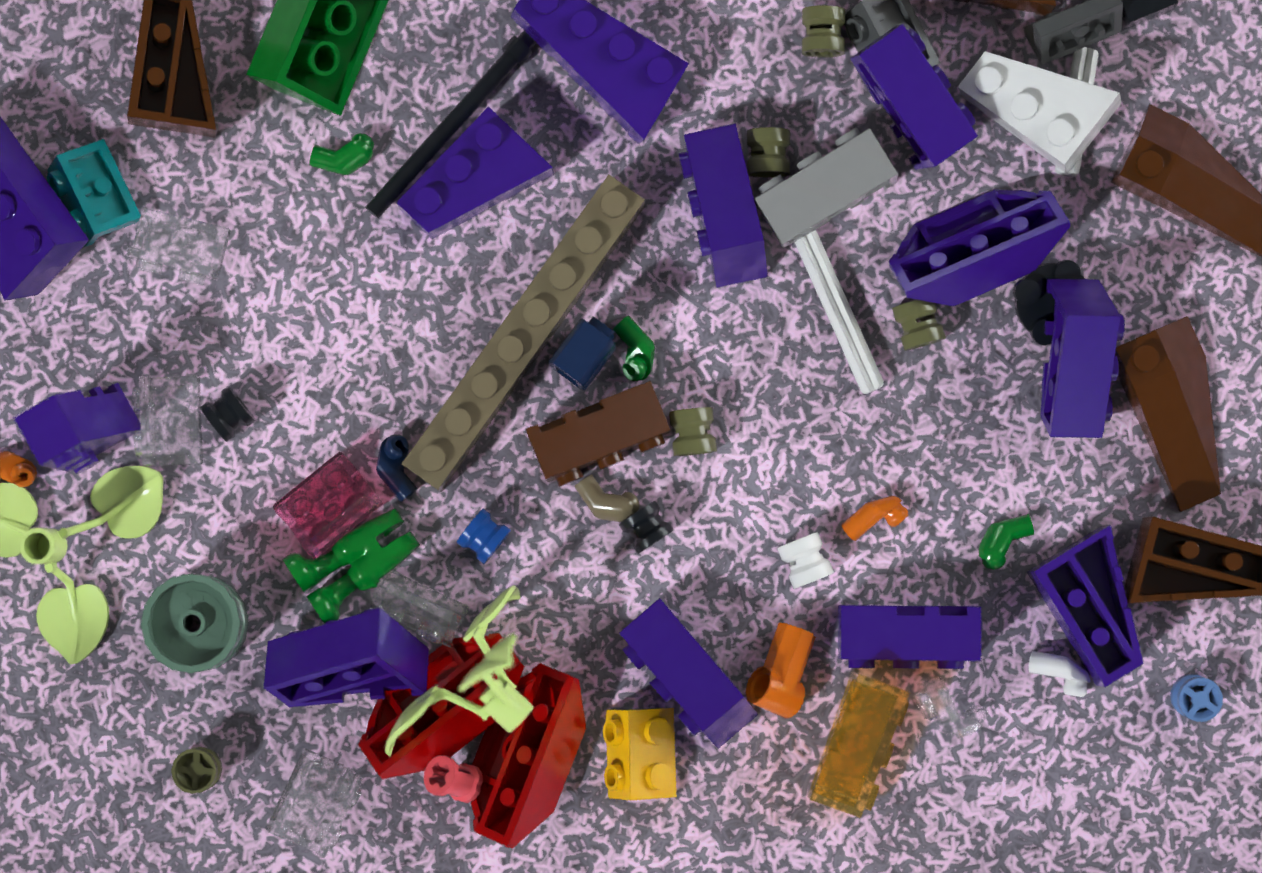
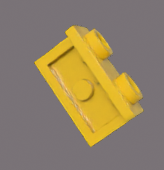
(640, 753)

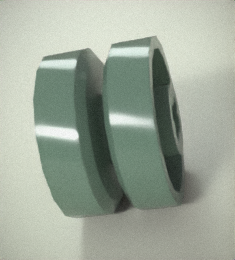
(167, 623)

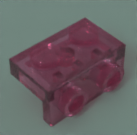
(327, 505)

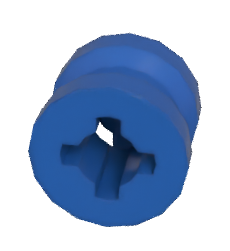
(483, 536)

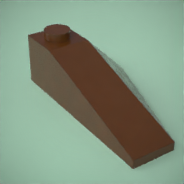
(1191, 179)
(1171, 399)

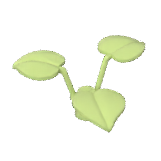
(78, 617)
(499, 698)

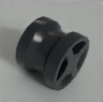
(227, 414)
(646, 527)

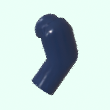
(390, 468)

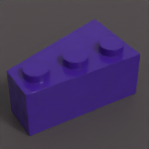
(915, 96)
(72, 429)
(1091, 606)
(909, 635)
(344, 658)

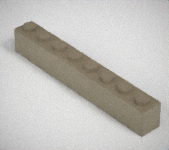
(524, 333)

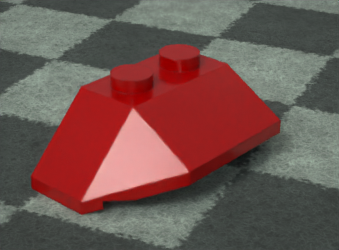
(444, 725)
(530, 764)

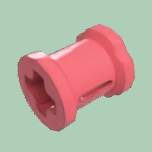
(447, 777)

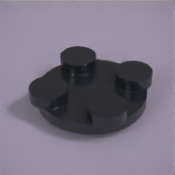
(1033, 302)

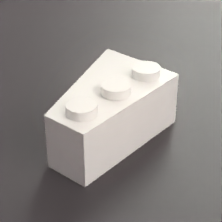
(1039, 106)

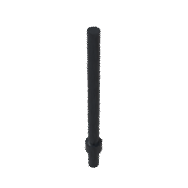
(515, 53)

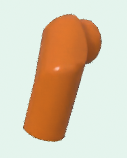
(17, 469)
(873, 512)

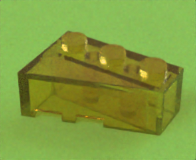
(858, 745)

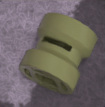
(823, 31)
(768, 152)
(920, 333)
(692, 430)
(188, 770)

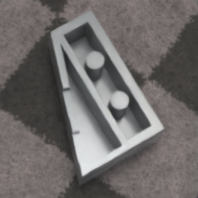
(825, 186)

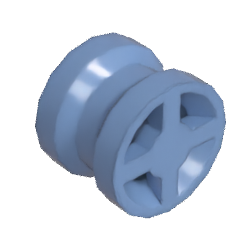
(1205, 702)

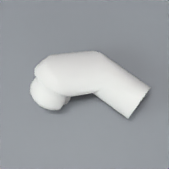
(1062, 667)

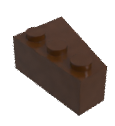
(169, 72)
(599, 434)
(1190, 564)

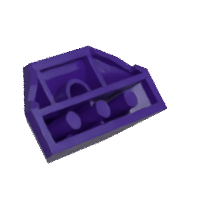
(978, 245)

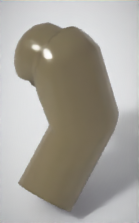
(604, 505)

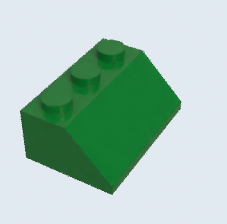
(316, 49)

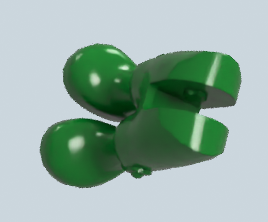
(364, 554)

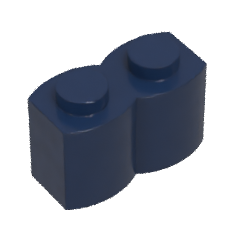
(584, 352)

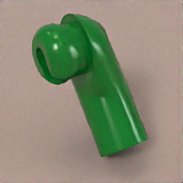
(347, 158)
(639, 350)
(999, 537)

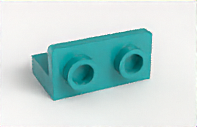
(93, 190)

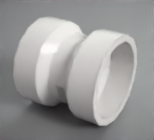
(805, 560)

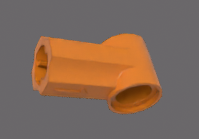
(778, 683)

